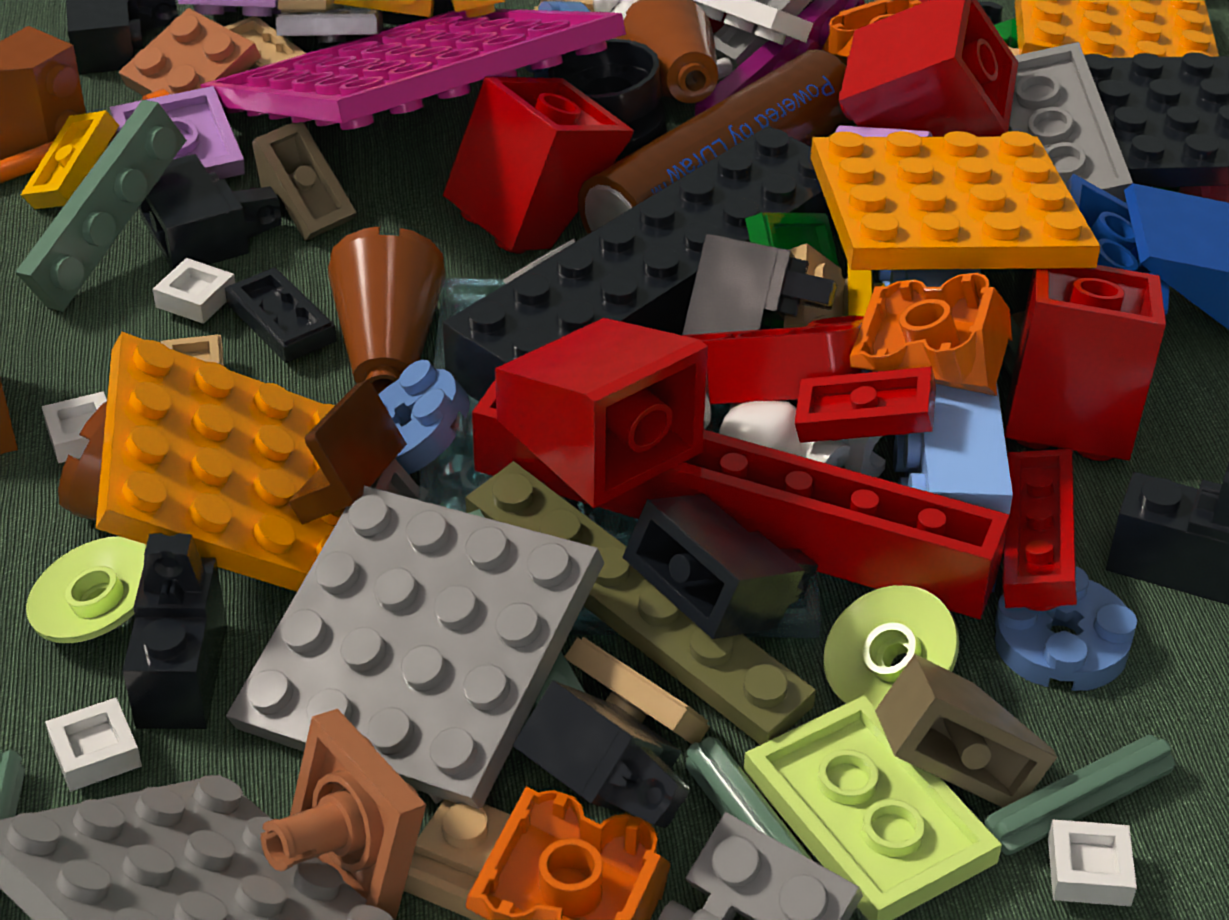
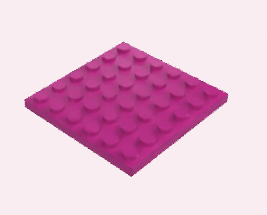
(411, 63)

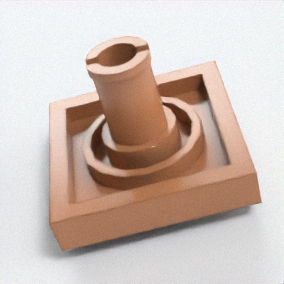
(349, 814)

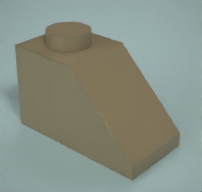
(961, 734)

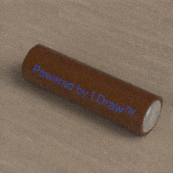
(792, 98)

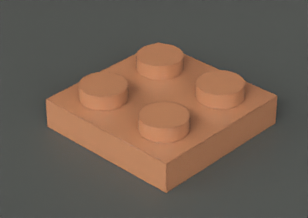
(188, 55)

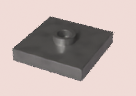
(330, 25)

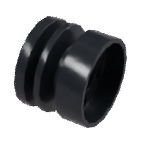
(625, 83)

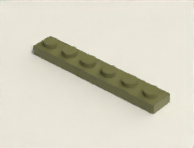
(724, 672)

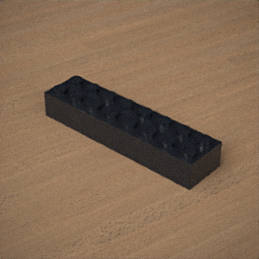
(636, 264)

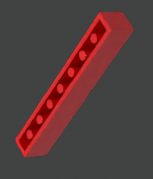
(835, 516)

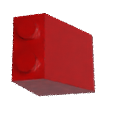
(931, 71)
(528, 158)
(1085, 360)
(607, 405)

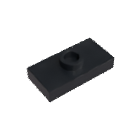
(280, 314)

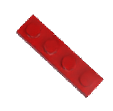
(1040, 531)

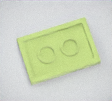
(870, 812)

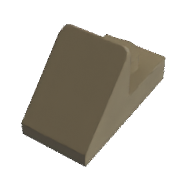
(301, 180)

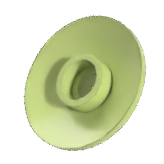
(87, 590)
(878, 630)

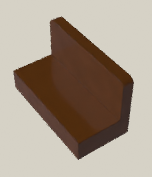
(352, 451)

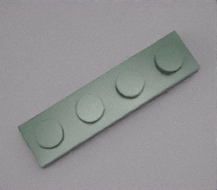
(101, 206)

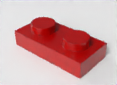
(866, 405)

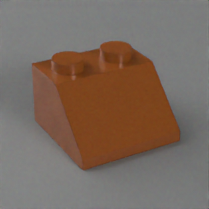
(36, 89)

